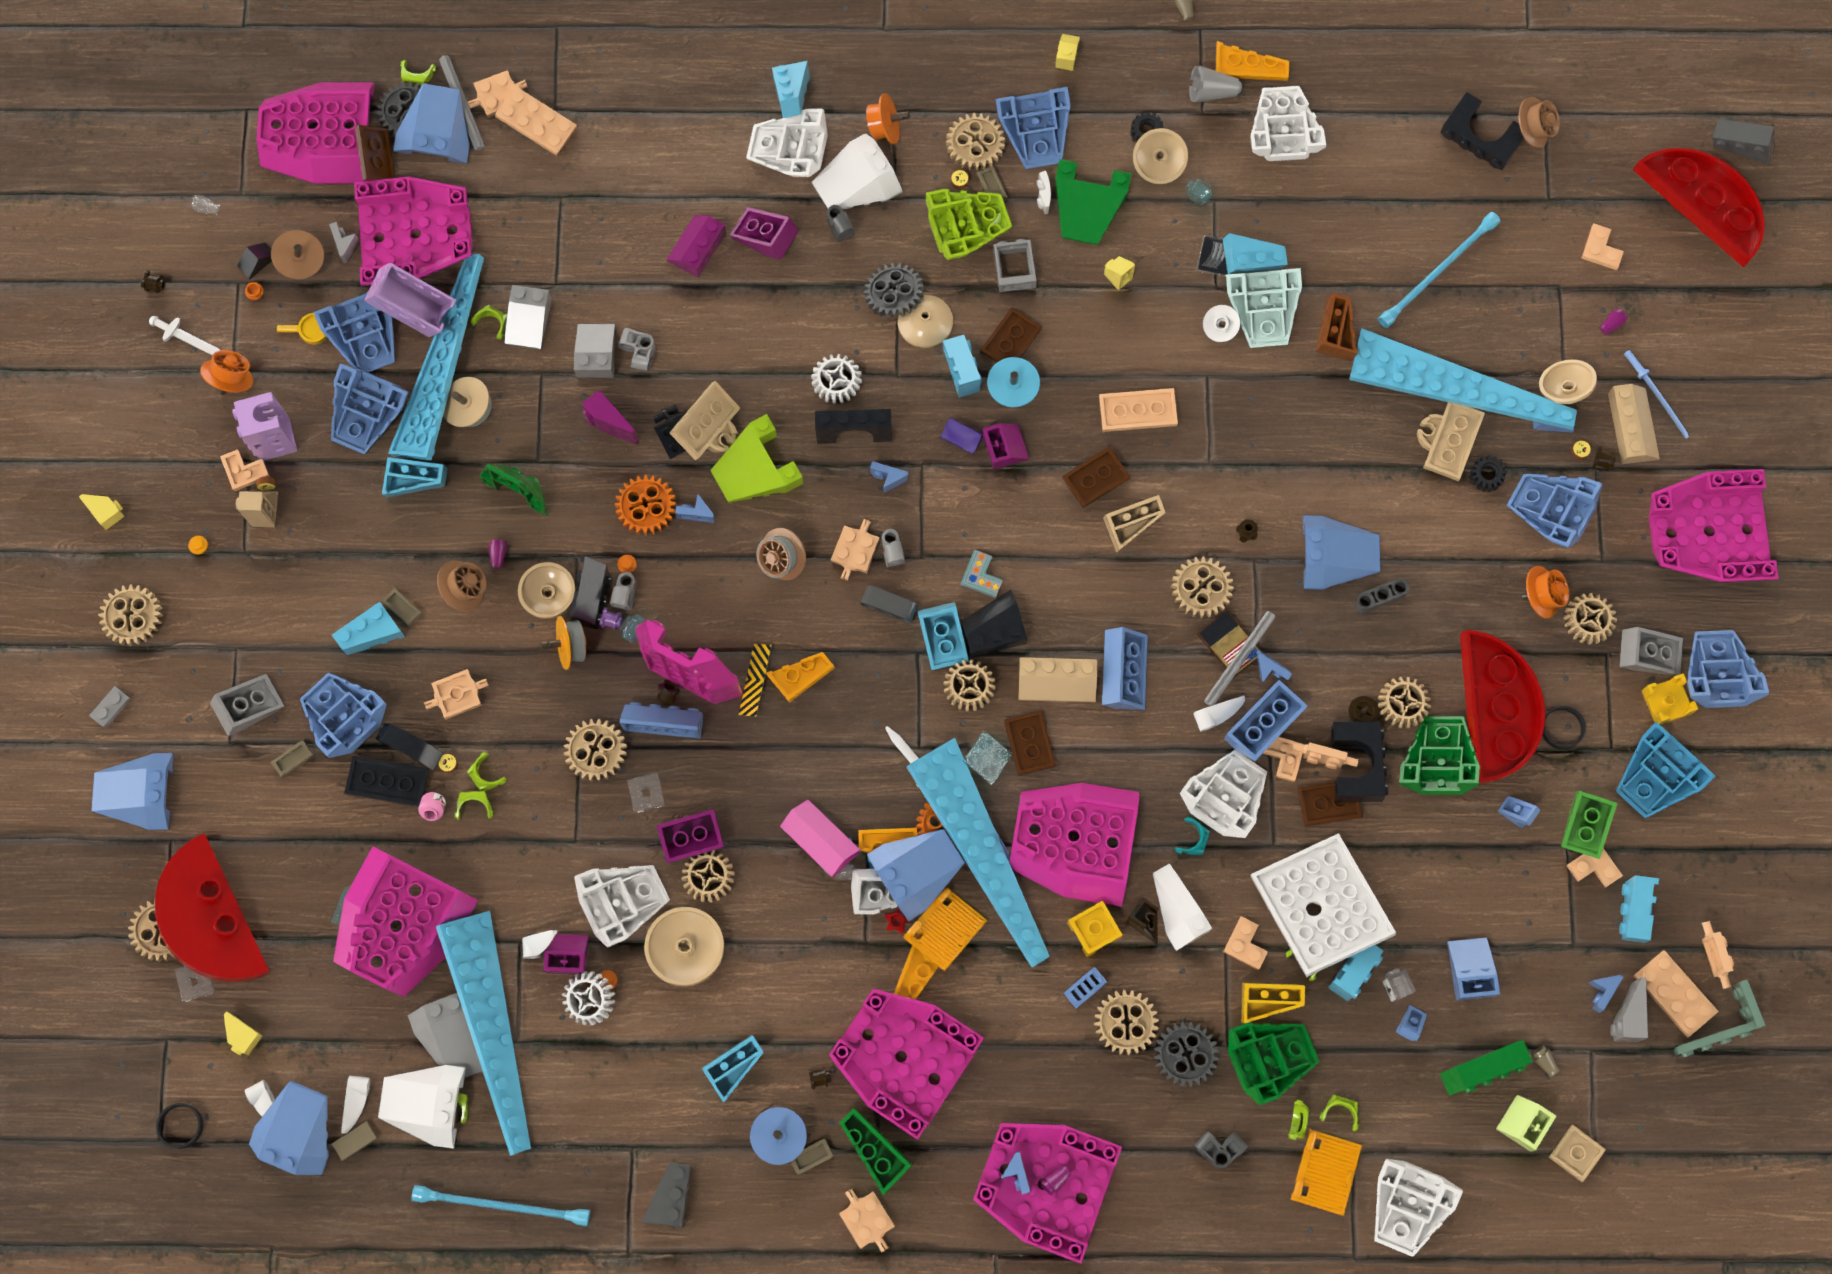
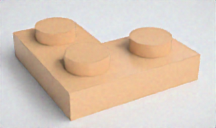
(1598, 252)
(241, 474)
(1289, 758)
(1603, 868)
(1240, 946)

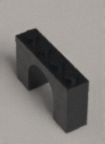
(1494, 152)
(874, 421)
(1369, 738)

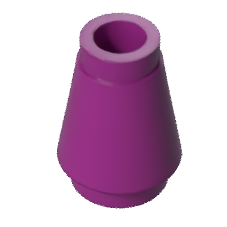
(1613, 321)
(497, 552)
(1056, 1180)

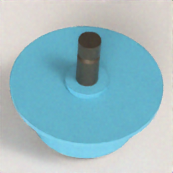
(1013, 382)

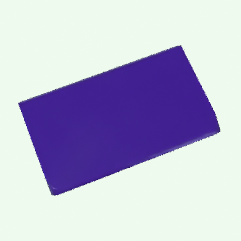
(961, 436)

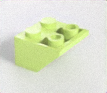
(1526, 1122)

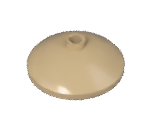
(1160, 169)
(928, 331)
(1568, 381)
(545, 578)

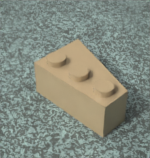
(258, 507)
(1132, 520)

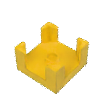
(1668, 700)
(1095, 928)

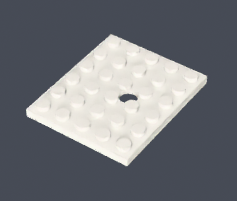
(1330, 878)

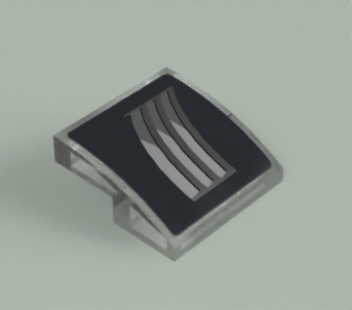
(1212, 256)

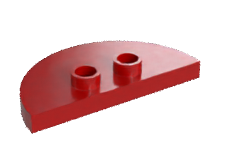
(1709, 196)
(1501, 705)
(203, 919)

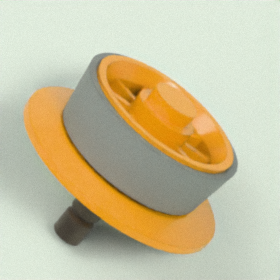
(569, 641)

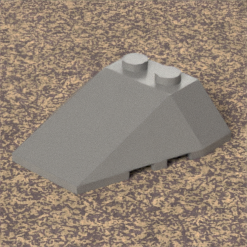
(446, 1034)

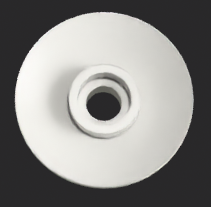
(1220, 314)

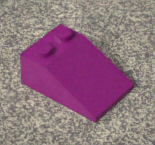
(765, 232)
(606, 418)

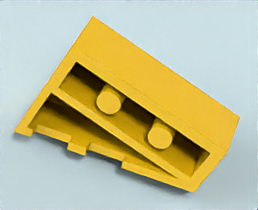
(1265, 999)

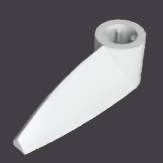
(1217, 714)
(536, 944)
(260, 1096)
(355, 1099)

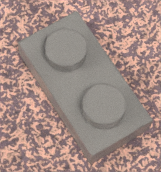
(110, 707)

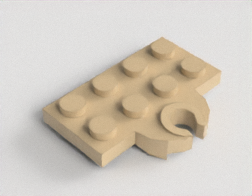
(707, 423)
(1450, 439)

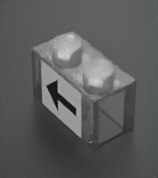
(1398, 985)

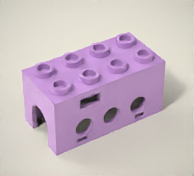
(408, 301)
(262, 431)

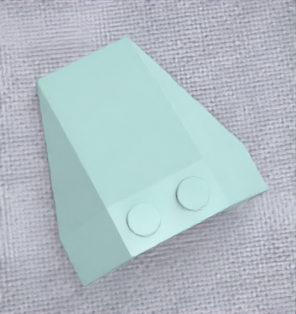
(1265, 304)

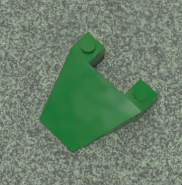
(1087, 207)

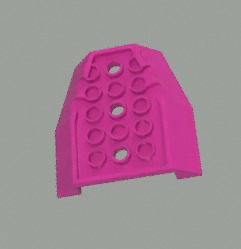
(317, 154)
(409, 205)
(1717, 502)
(702, 676)
(1080, 868)
(378, 899)
(932, 1045)
(1038, 1218)

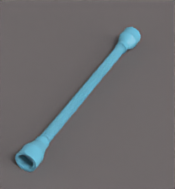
(1389, 316)
(424, 1194)

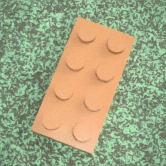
(535, 120)
(1138, 410)
(1676, 994)

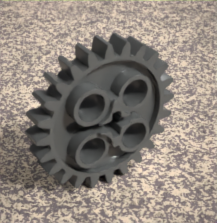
(394, 102)
(894, 290)
(1168, 1060)

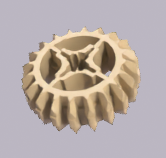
(1582, 605)
(958, 698)
(1396, 701)
(700, 873)

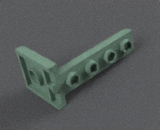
(1749, 1011)

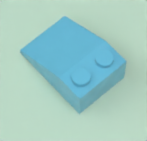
(943, 635)

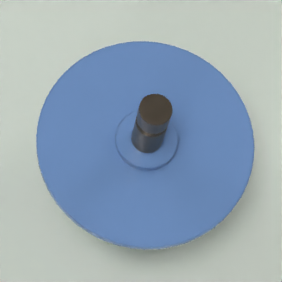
(778, 1135)

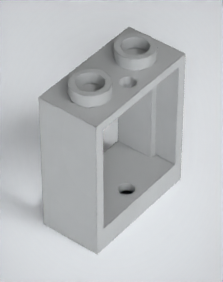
(1016, 282)

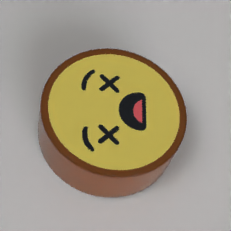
(959, 179)
(1581, 449)
(265, 483)
(448, 763)

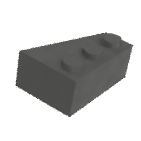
(1745, 139)
(671, 1197)

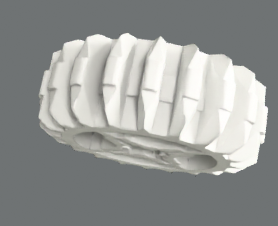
(829, 375)
(597, 984)

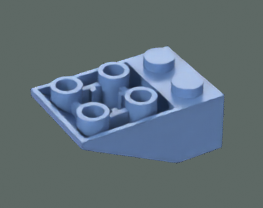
(1473, 969)

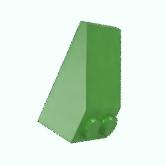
(1588, 824)

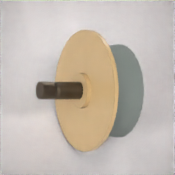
(467, 403)

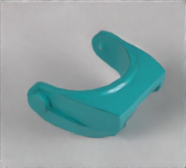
(1204, 834)

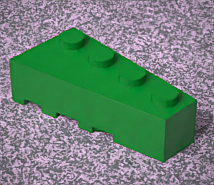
(1486, 1067)
(875, 1150)

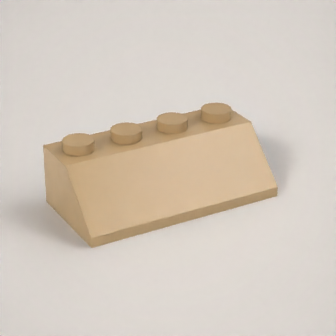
(1633, 424)
(1057, 679)

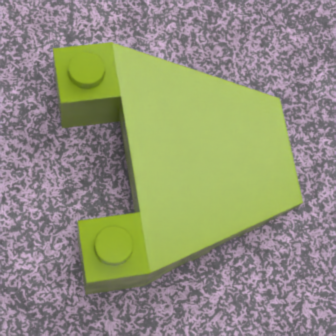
(747, 468)

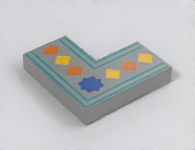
(976, 577)

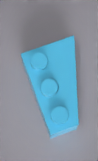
(791, 87)
(1252, 255)
(962, 365)
(412, 476)
(367, 630)
(1637, 909)
(1355, 972)
(731, 1067)

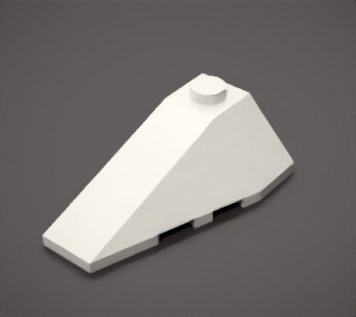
(869, 892)
(1181, 914)

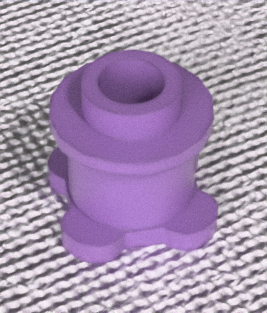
(611, 619)

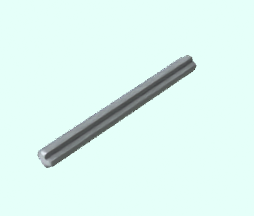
(454, 83)
(1239, 659)

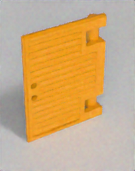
(945, 929)
(1326, 1172)

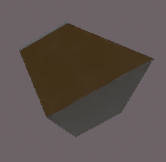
(1145, 920)

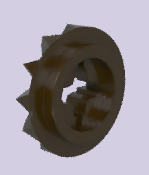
(1361, 702)

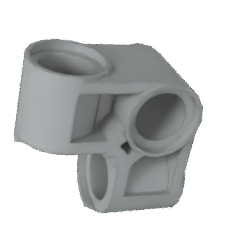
(633, 342)
(892, 551)
(623, 596)

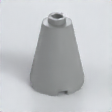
(1212, 85)

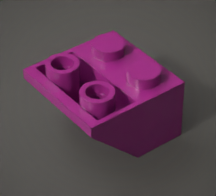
(1004, 445)
(566, 955)

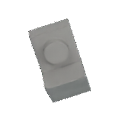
(345, 244)

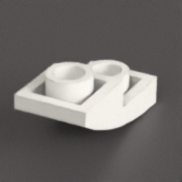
(1045, 192)

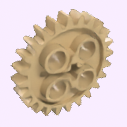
(986, 131)
(1190, 575)
(147, 614)
(579, 744)
(143, 925)
(1108, 1023)

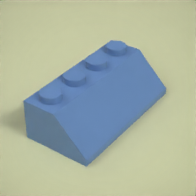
(1124, 669)
(662, 720)
(1265, 721)

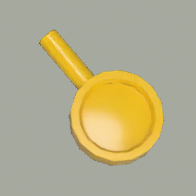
(307, 328)

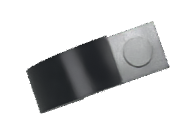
(409, 745)

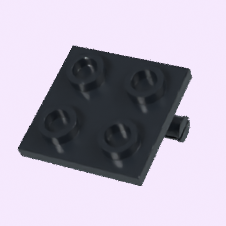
(663, 430)

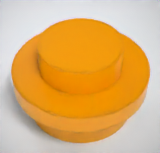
(198, 545)

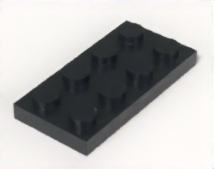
(386, 781)

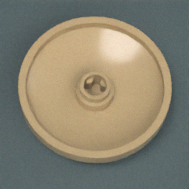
(684, 946)

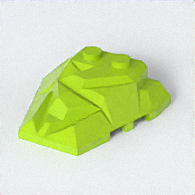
(965, 220)

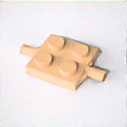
(493, 92)
(855, 549)
(456, 694)
(1331, 757)
(1719, 960)
(866, 1220)

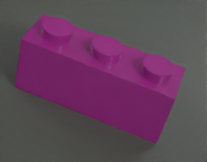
(697, 244)
(690, 836)

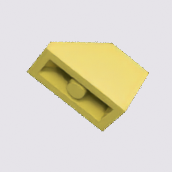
(1067, 52)
(1119, 271)
(103, 509)
(240, 1035)

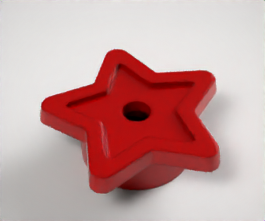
(896, 916)

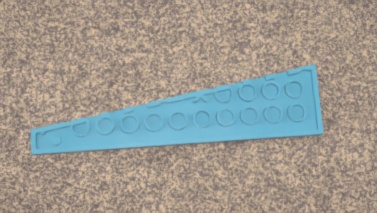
(1412, 371)
(426, 406)
(958, 805)
(477, 977)

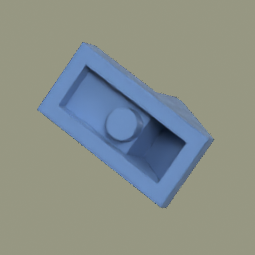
(893, 476)
(699, 513)
(1267, 664)
(1518, 811)
(1607, 987)
(1411, 1023)
(1016, 1168)

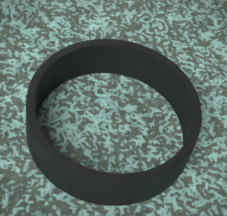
(1582, 723)
(163, 1114)

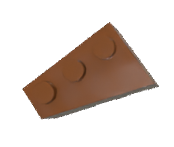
(1336, 329)

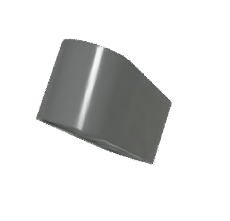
(1387, 589)
(889, 604)

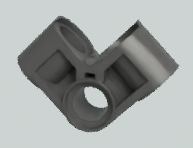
(841, 225)
(1210, 1147)

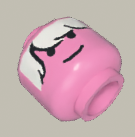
(432, 806)

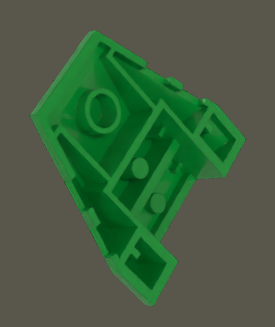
(513, 478)
(1441, 758)
(1270, 1058)

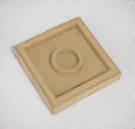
(1577, 1153)

